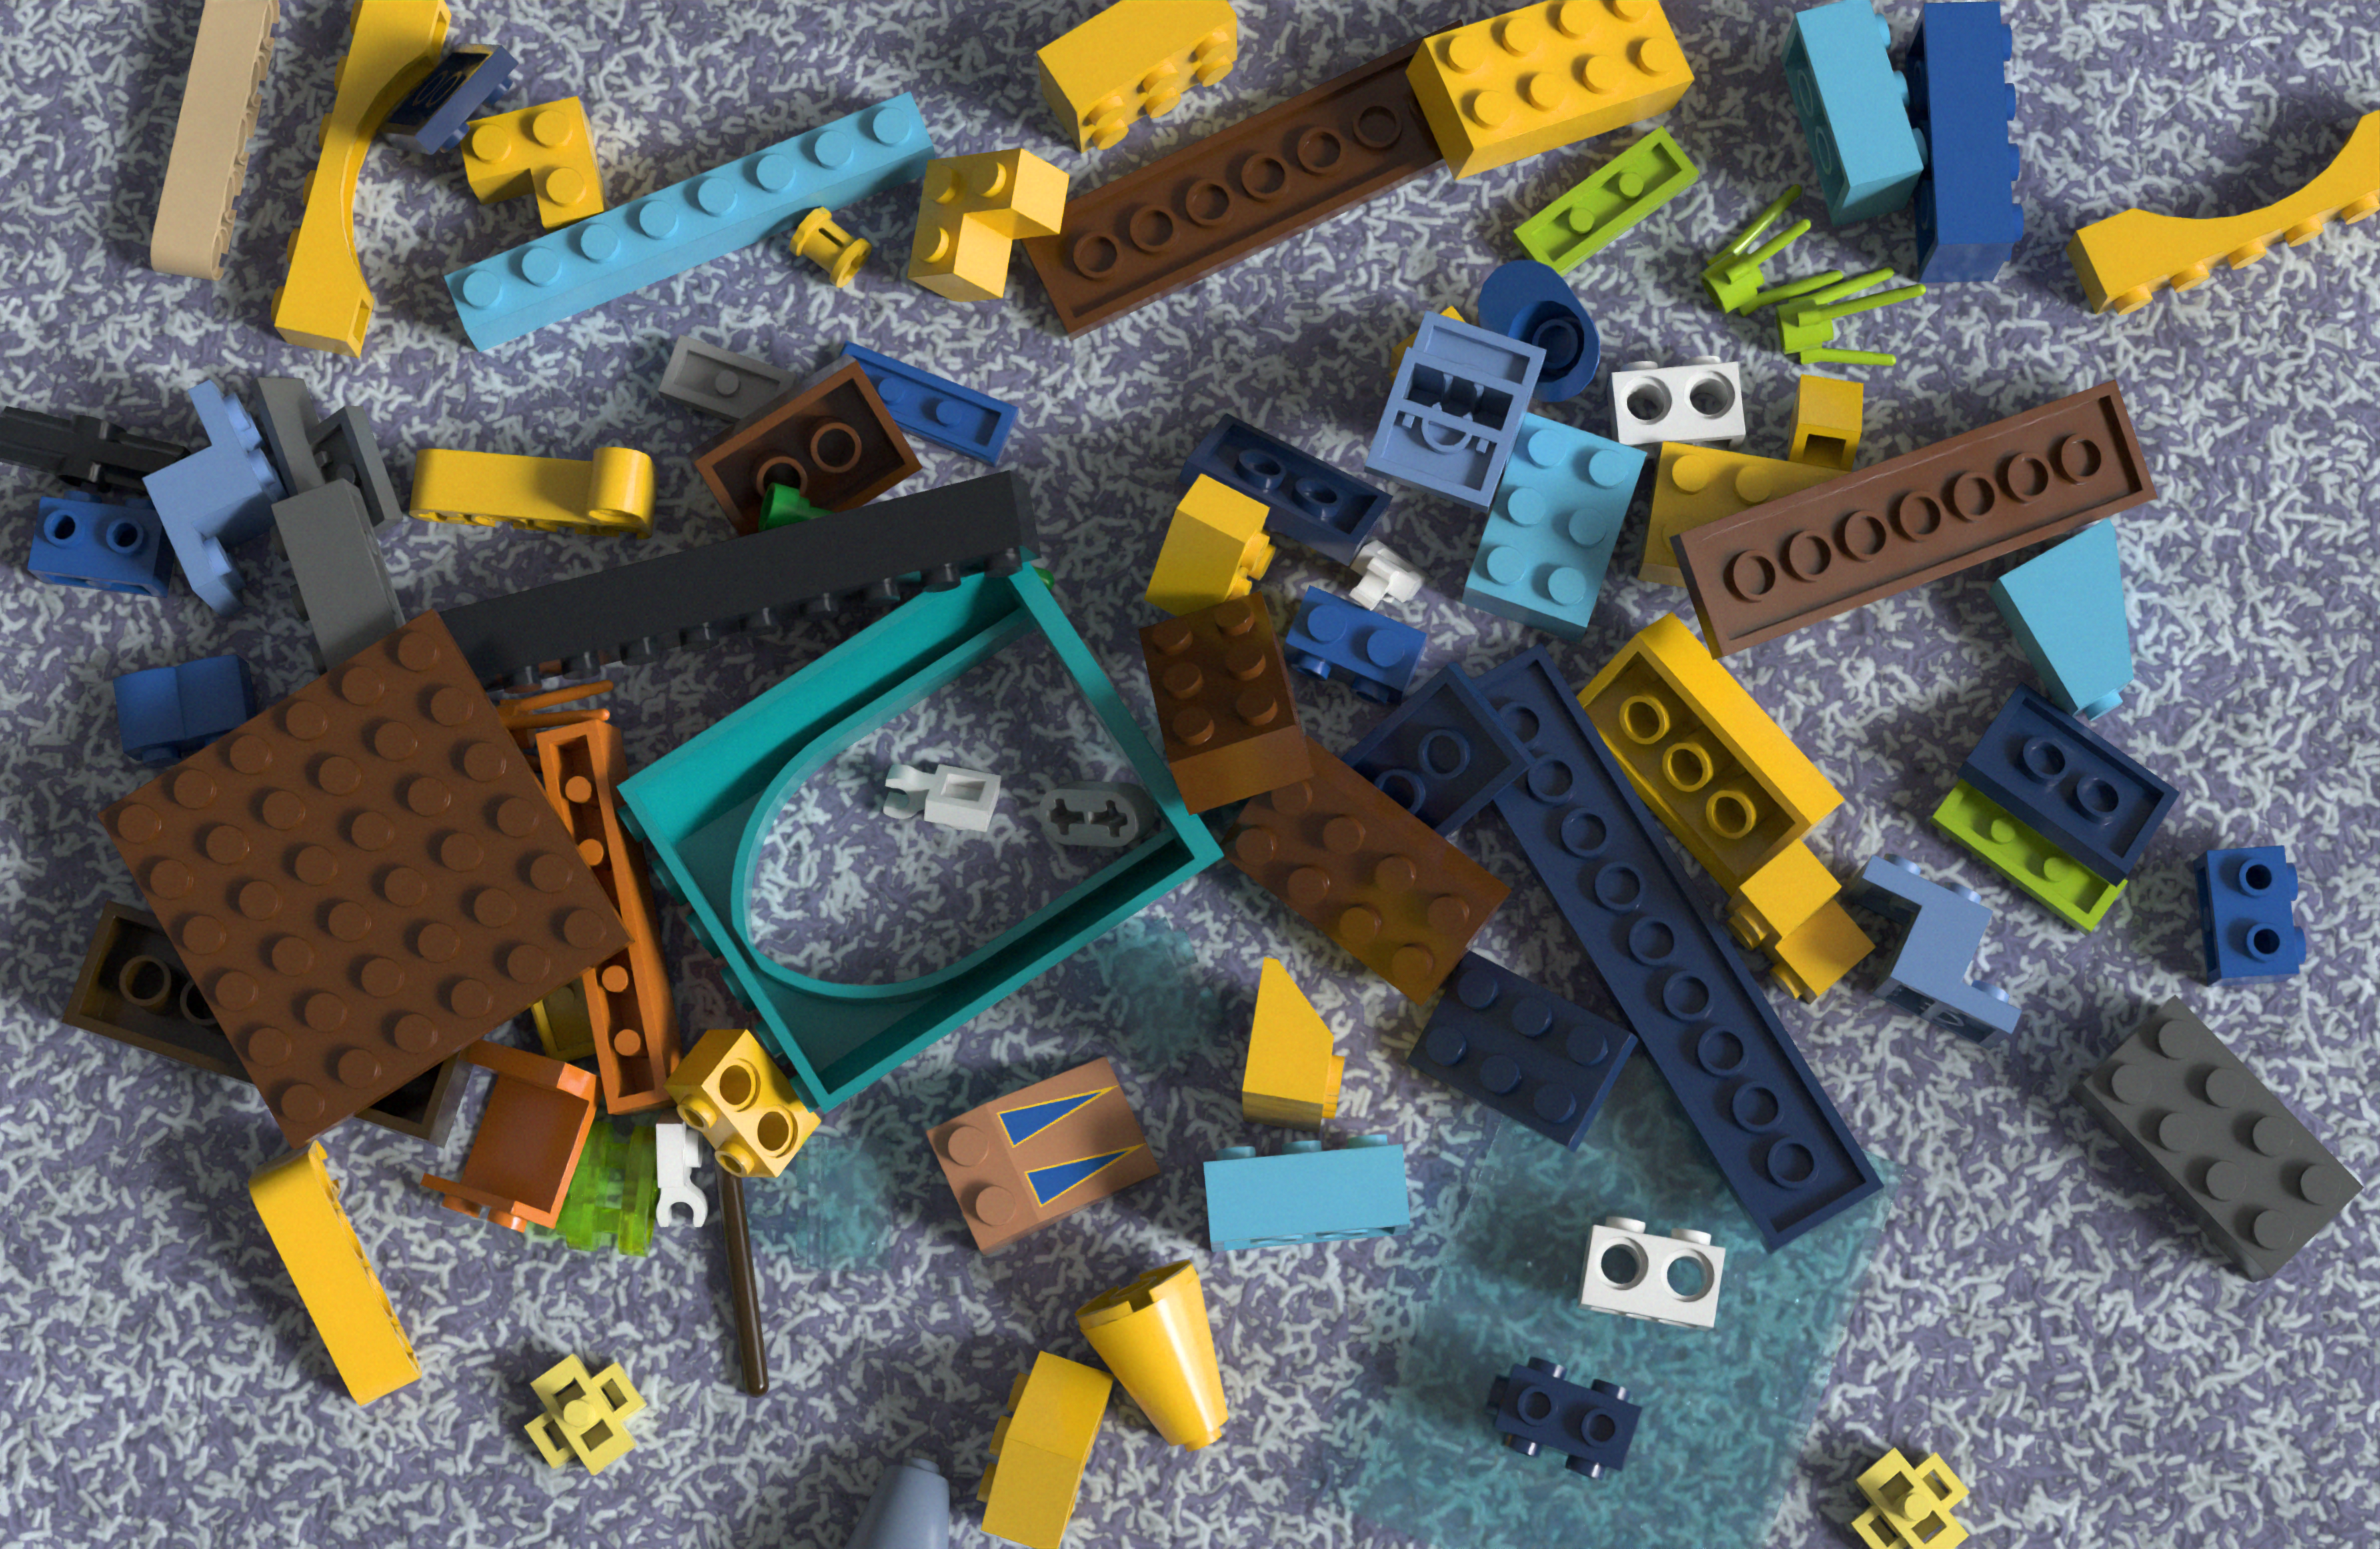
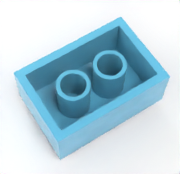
(1853, 110)
(1553, 527)
(1306, 1194)

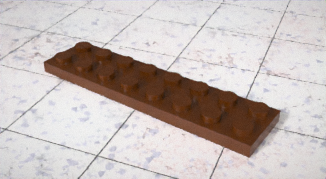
(1236, 193)
(1912, 519)

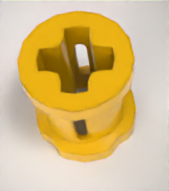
(830, 247)

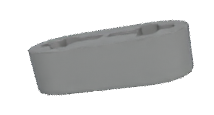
(1094, 801)

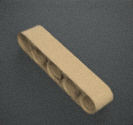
(211, 136)

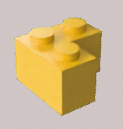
(538, 152)
(974, 212)
(1210, 549)
(1798, 923)
(1043, 1450)

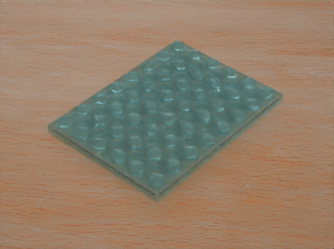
(1717, 1404)

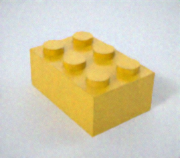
(1134, 64)
(1707, 484)

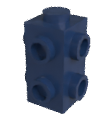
(1545, 1411)

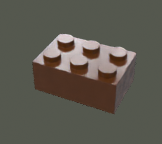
(818, 437)
(1225, 703)

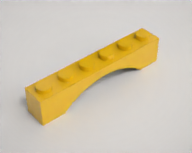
(390, 54)
(2144, 251)

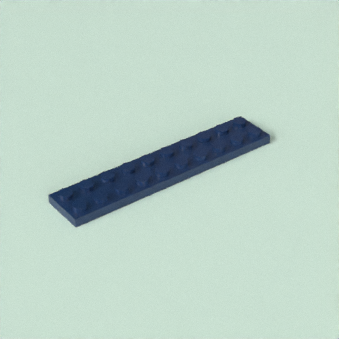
(1670, 966)

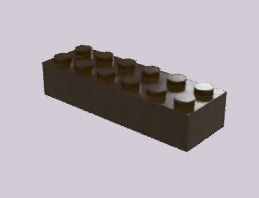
(145, 999)

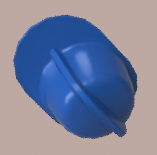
(1539, 308)

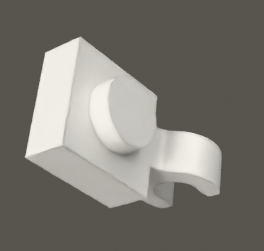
(1384, 576)
(950, 797)
(677, 1152)

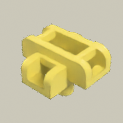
(582, 1409)
(1909, 1504)

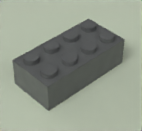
(2216, 1140)

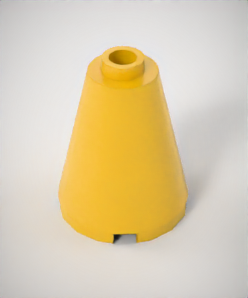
(1162, 1351)

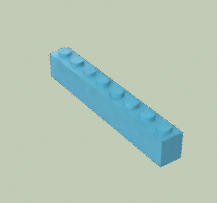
(691, 222)

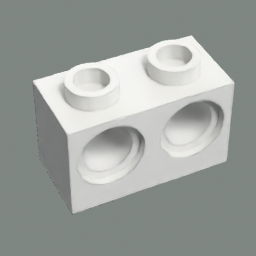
(1671, 393)
(1649, 1293)

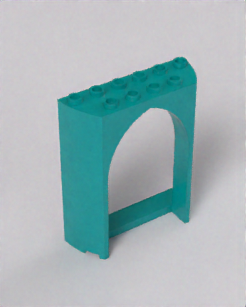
(725, 787)

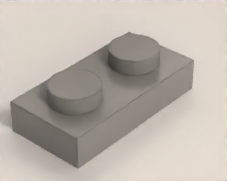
(720, 380)

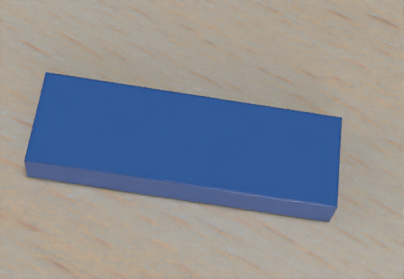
(938, 407)

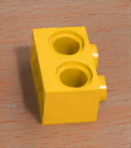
(753, 1116)

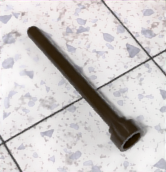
(742, 1281)

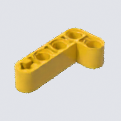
(538, 493)
(333, 1273)

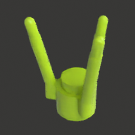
(1734, 278)
(1808, 319)

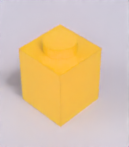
(1825, 422)

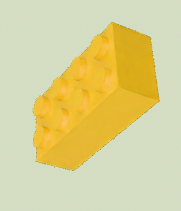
(1545, 78)

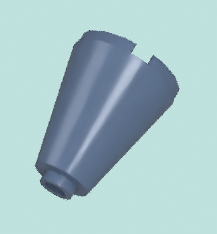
(906, 1509)

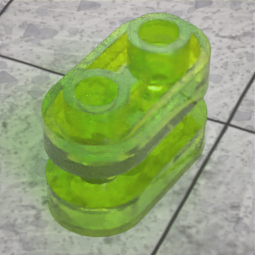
(584, 1212)

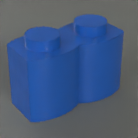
(182, 707)

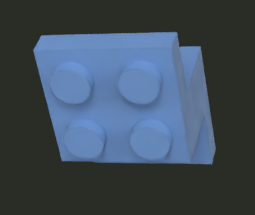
(1455, 411)
(218, 498)
(1933, 950)

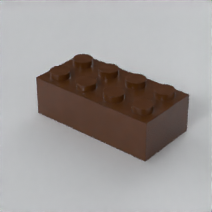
(1366, 874)

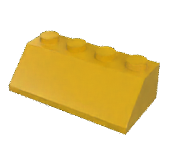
(1705, 753)
(1290, 1061)

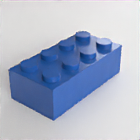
(1963, 111)

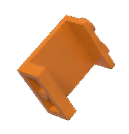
(525, 1138)

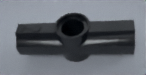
(83, 450)

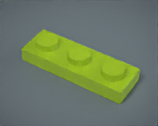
(1607, 203)
(2025, 857)

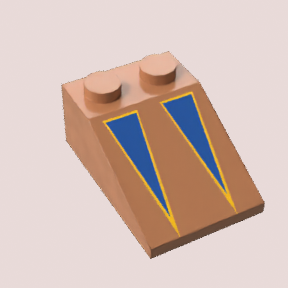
(1042, 1154)

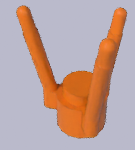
(522, 722)

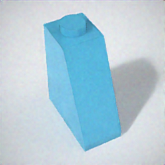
(2072, 620)

